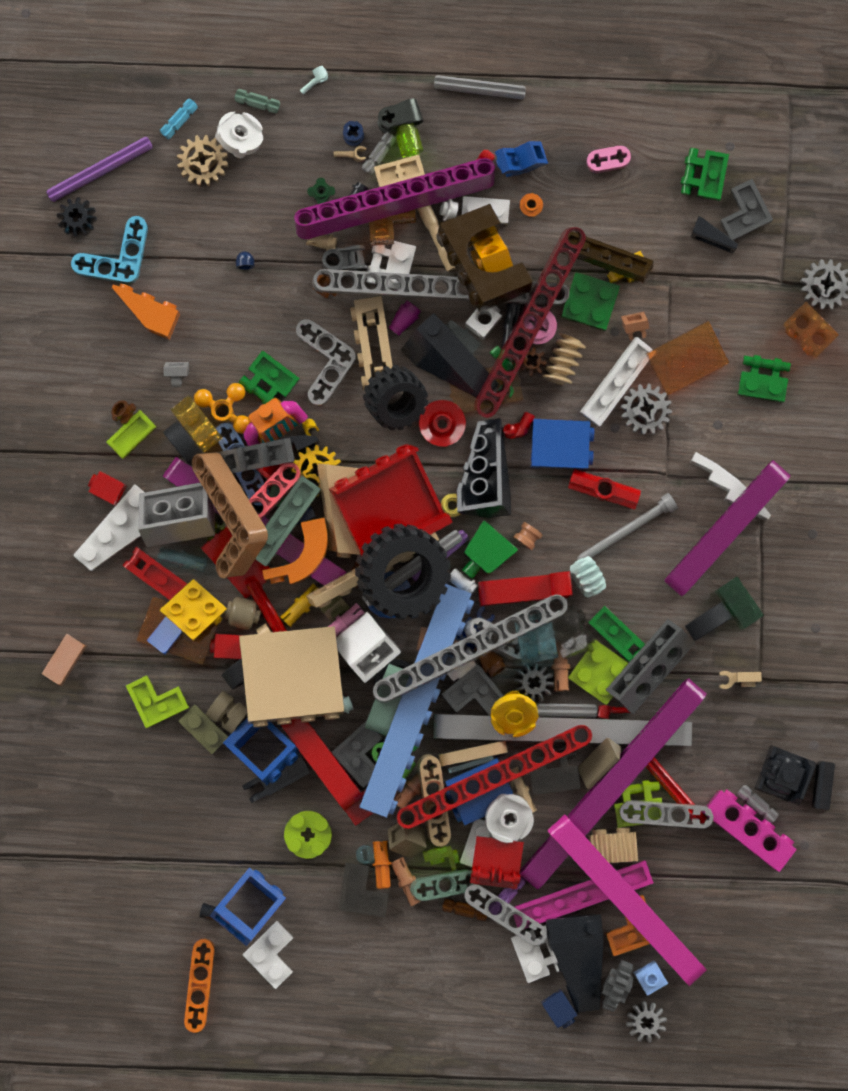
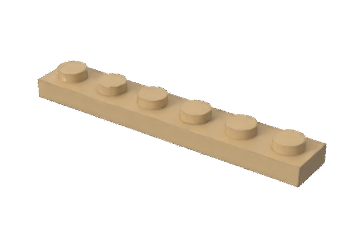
(345, 583)

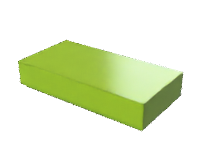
(131, 434)

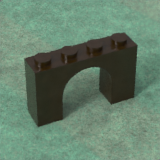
(484, 287)

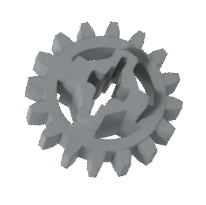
(816, 283)
(636, 412)

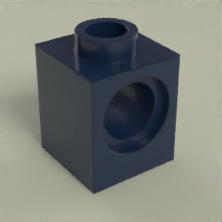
(559, 1009)

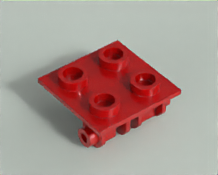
(496, 863)

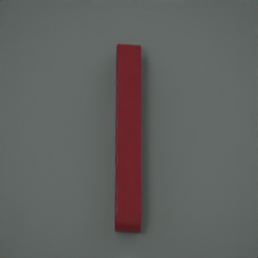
(539, 315)

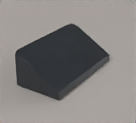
(823, 785)

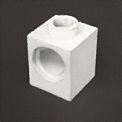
(482, 330)

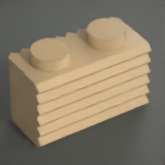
(615, 846)

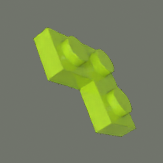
(153, 707)

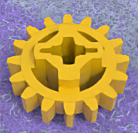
(311, 456)

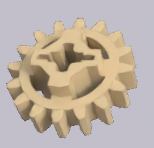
(194, 161)

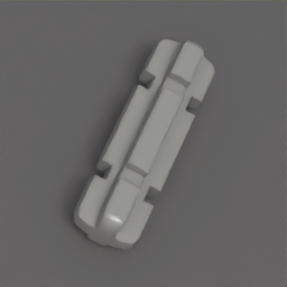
(378, 153)
(757, 804)

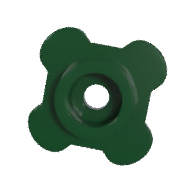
(321, 185)

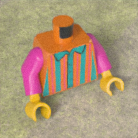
(276, 420)

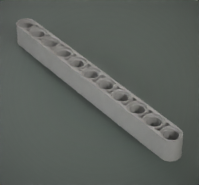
(406, 290)
(617, 730)

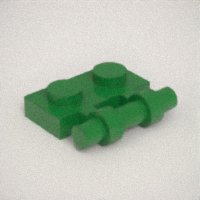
(712, 175)
(273, 374)
(764, 386)

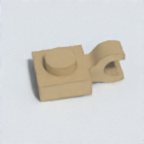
(746, 678)

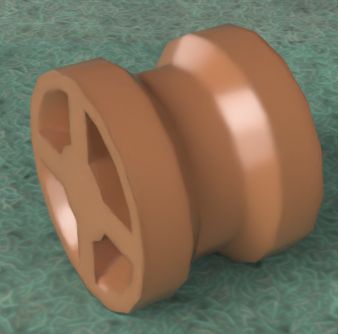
(528, 536)

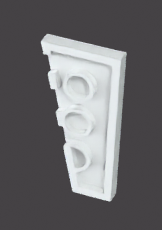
(113, 533)

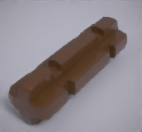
(463, 909)

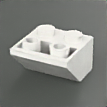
(366, 647)

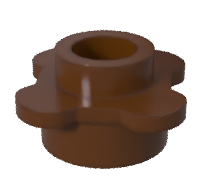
(122, 411)

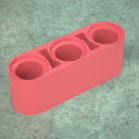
(278, 480)

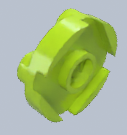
(297, 843)

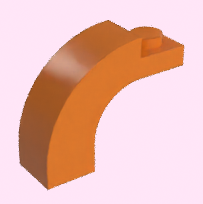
(313, 554)

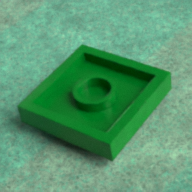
(590, 301)

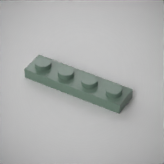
(287, 517)

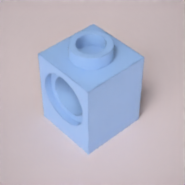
(650, 978)

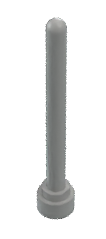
(665, 505)

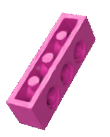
(783, 846)

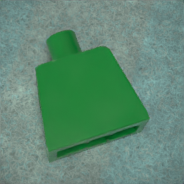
(487, 551)

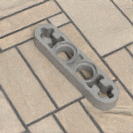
(666, 817)
(503, 917)

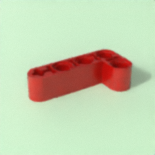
(524, 589)

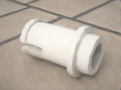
(462, 581)

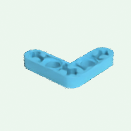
(124, 260)

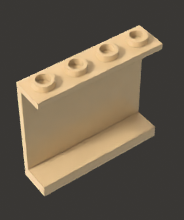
(291, 676)

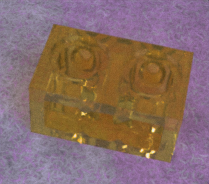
(196, 423)

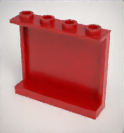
(389, 494)

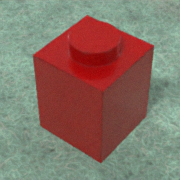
(106, 488)
(226, 647)

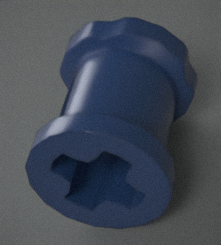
(352, 140)

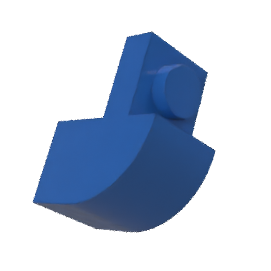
(521, 159)

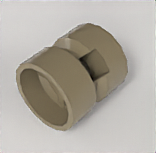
(227, 712)

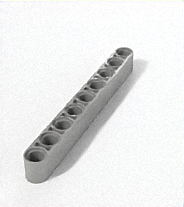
(478, 640)

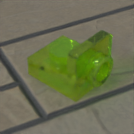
(437, 856)

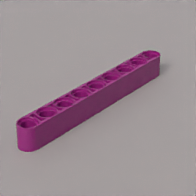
(394, 198)
(182, 474)

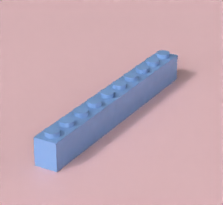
(414, 706)

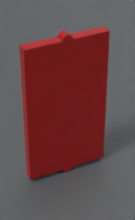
(214, 549)

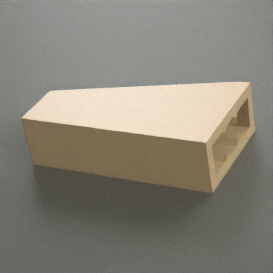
(338, 534)

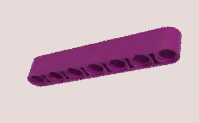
(727, 528)

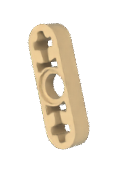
(473, 753)

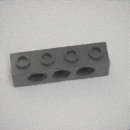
(650, 666)

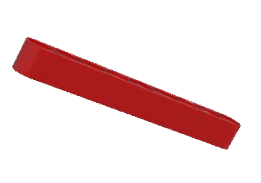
(506, 776)

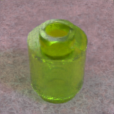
(408, 140)

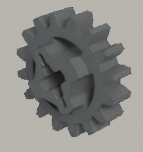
(617, 986)

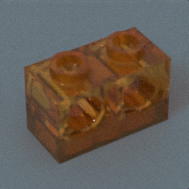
(815, 325)

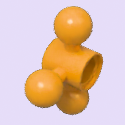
(235, 393)

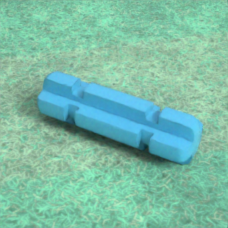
(178, 118)

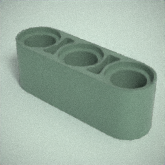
(383, 713)

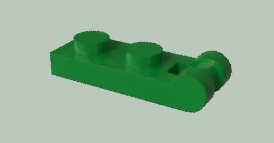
(616, 633)

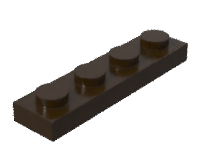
(613, 258)

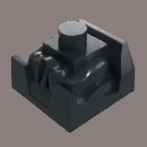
(785, 775)

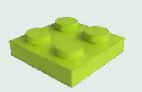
(598, 671)

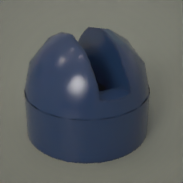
(244, 261)

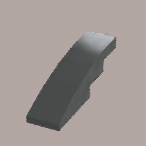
(258, 455)

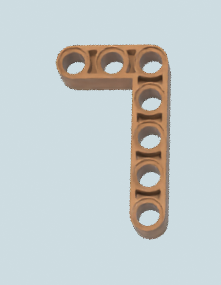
(236, 511)

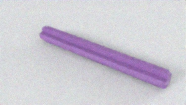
(99, 169)

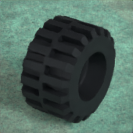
(404, 410)

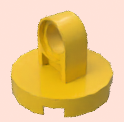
(514, 714)

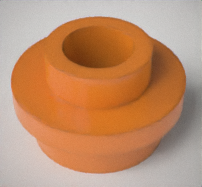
(528, 211)

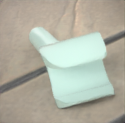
(320, 76)

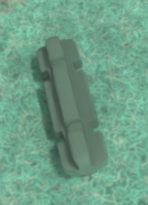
(257, 101)

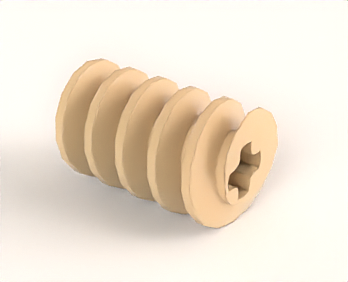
(564, 360)

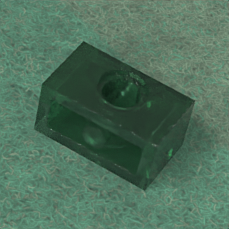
(739, 603)

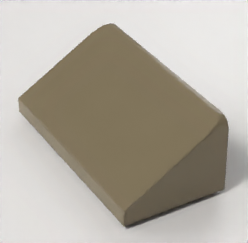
(599, 762)

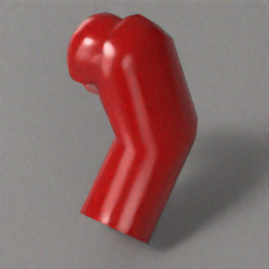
(519, 429)

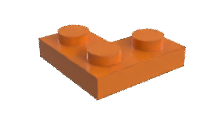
(625, 938)

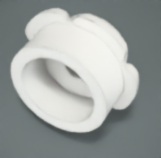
(449, 209)

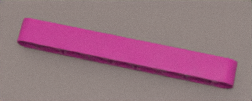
(626, 900)

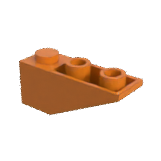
(154, 316)

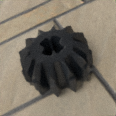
(68, 222)

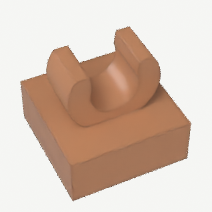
(635, 322)

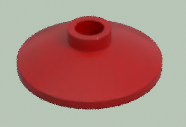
(446, 411)

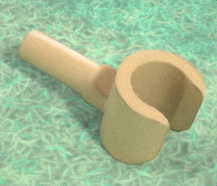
(351, 154)

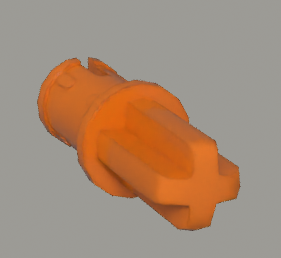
(381, 864)

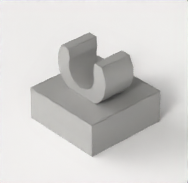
(176, 371)

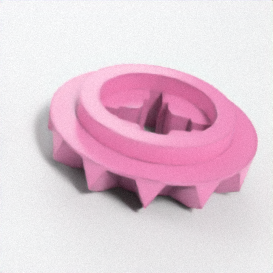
(549, 325)

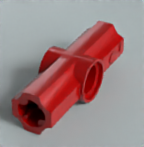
(619, 495)

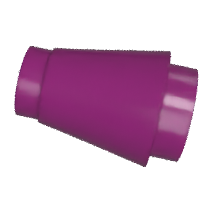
(404, 317)

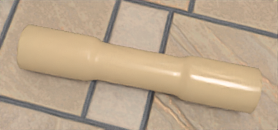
(432, 224)

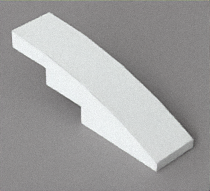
(724, 480)

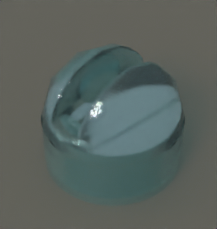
(370, 854)

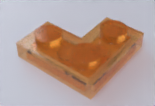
(382, 230)

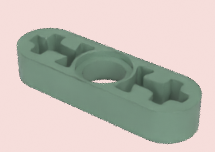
(426, 881)

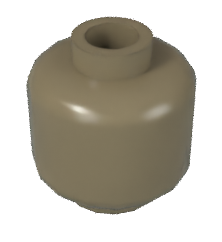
(242, 613)

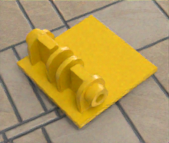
(193, 610)

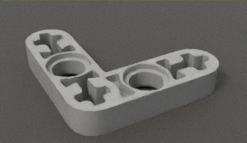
(333, 364)

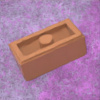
(64, 659)

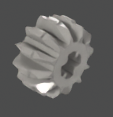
(648, 1013)

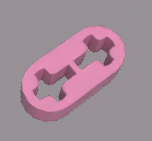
(608, 153)

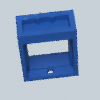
(273, 771)
(233, 923)

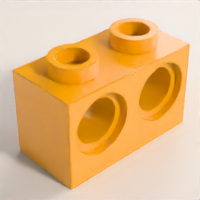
(491, 254)

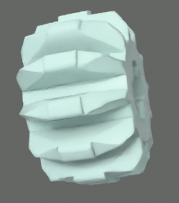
(588, 577)

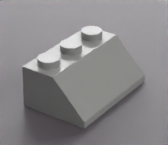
(175, 515)

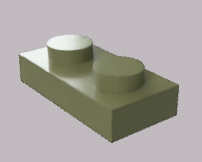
(203, 729)

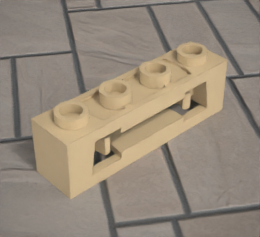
(367, 308)

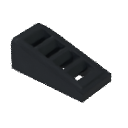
(708, 234)

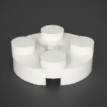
(236, 144)
(514, 830)

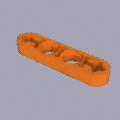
(199, 985)

